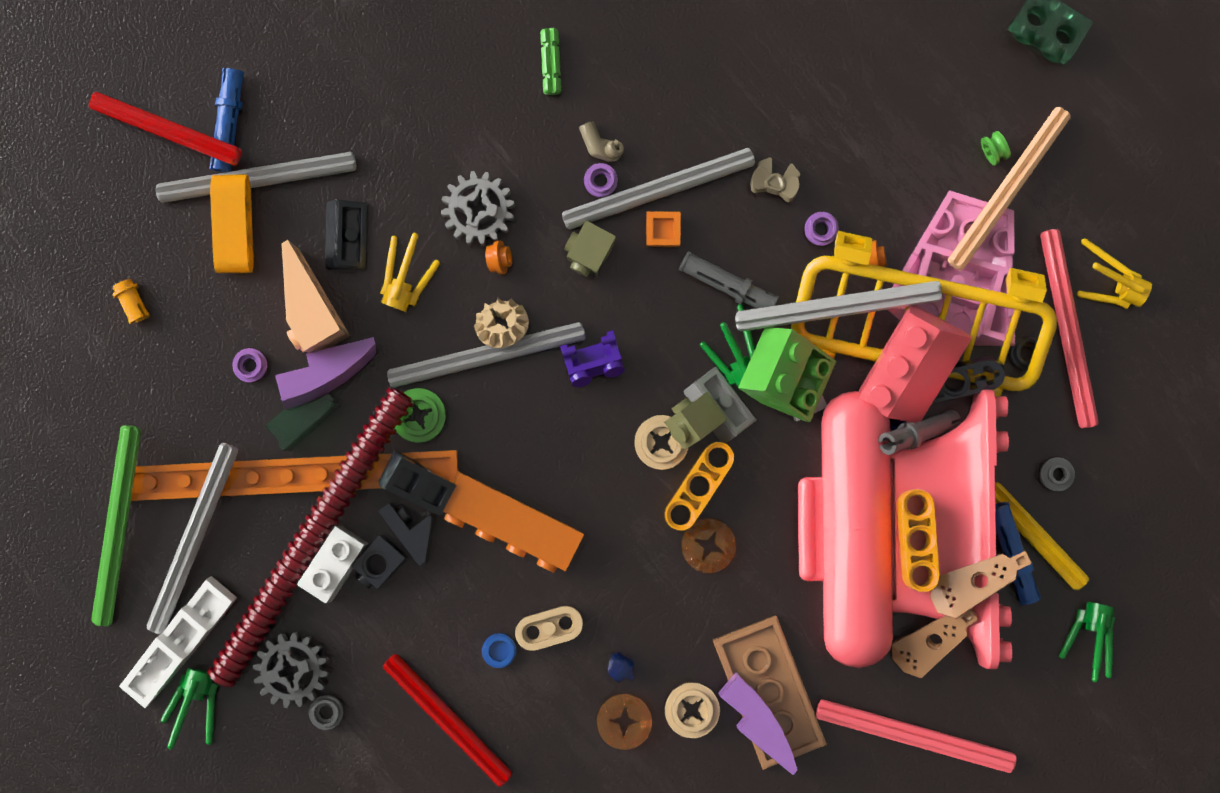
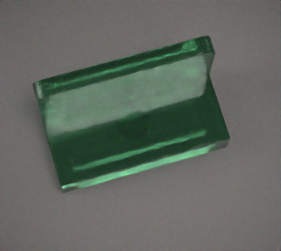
(297, 423)

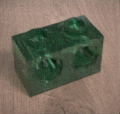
(1054, 17)

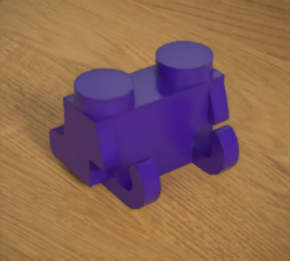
(593, 361)

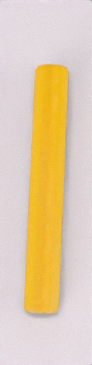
(1042, 541)

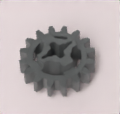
(287, 655)

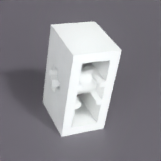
(333, 564)

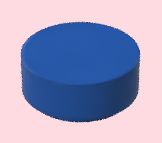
(499, 650)

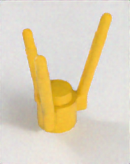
(1130, 285)
(397, 292)

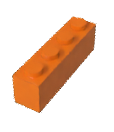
(512, 522)

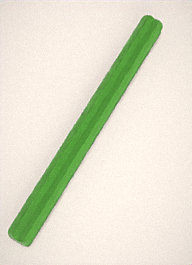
(116, 525)

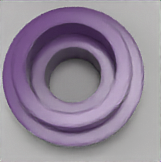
(597, 170)
(821, 218)
(240, 361)

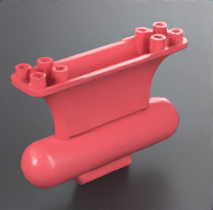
(852, 525)

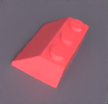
(913, 365)

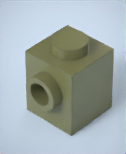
(589, 249)
(694, 419)

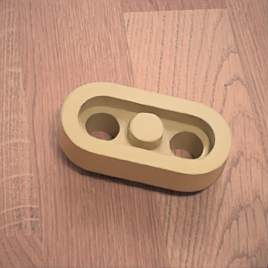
(549, 628)

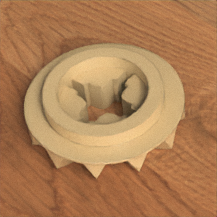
(496, 335)
(644, 444)
(692, 726)

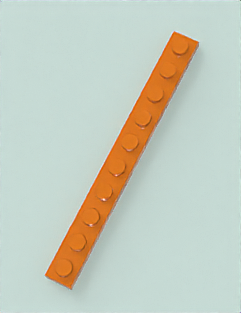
(271, 475)

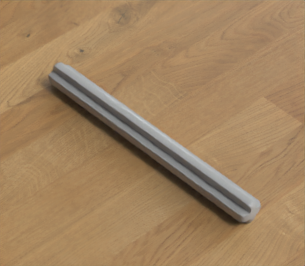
(261, 176)
(658, 188)
(839, 306)
(485, 355)
(192, 538)

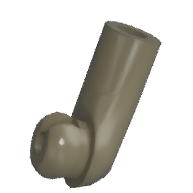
(599, 147)

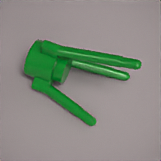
(739, 366)
(1101, 621)
(192, 686)

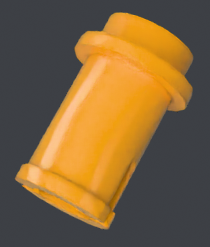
(130, 300)

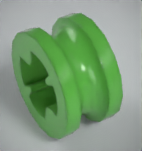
(995, 148)

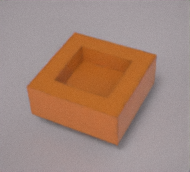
(663, 229)

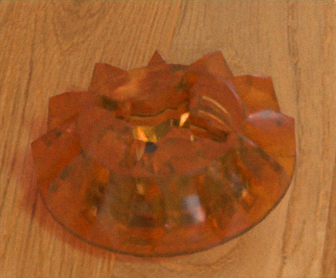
(703, 530)
(635, 733)

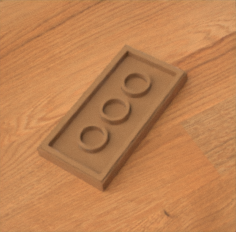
(766, 664)

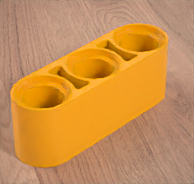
(232, 223)
(713, 477)
(928, 554)

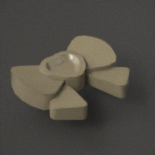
(784, 186)

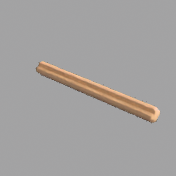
(1009, 188)

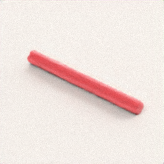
(1069, 328)
(916, 736)

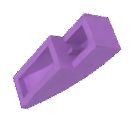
(325, 372)
(758, 721)

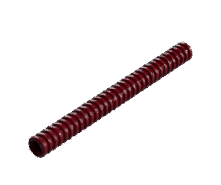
(310, 537)

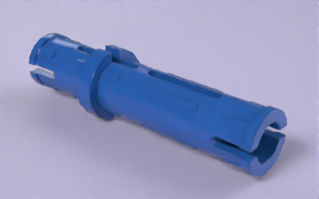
(227, 113)
(1012, 545)

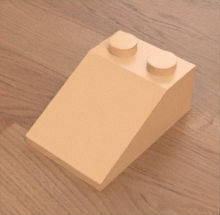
(308, 308)

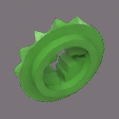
(433, 421)

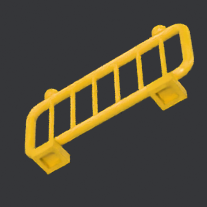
(1024, 293)

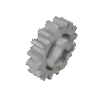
(463, 205)

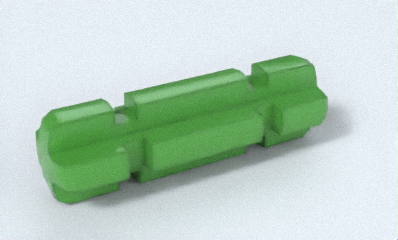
(550, 61)

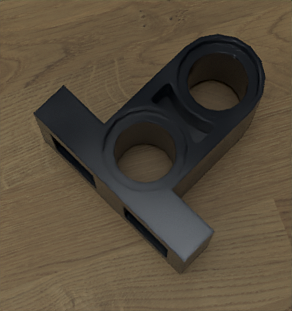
(416, 483)

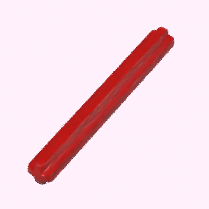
(165, 128)
(447, 720)

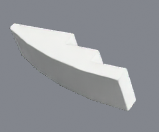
(178, 642)

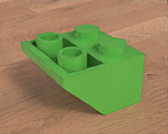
(787, 373)

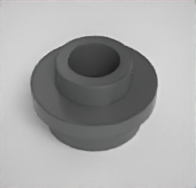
(1047, 478)
(318, 719)

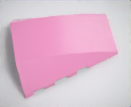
(985, 269)

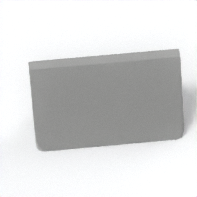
(728, 401)

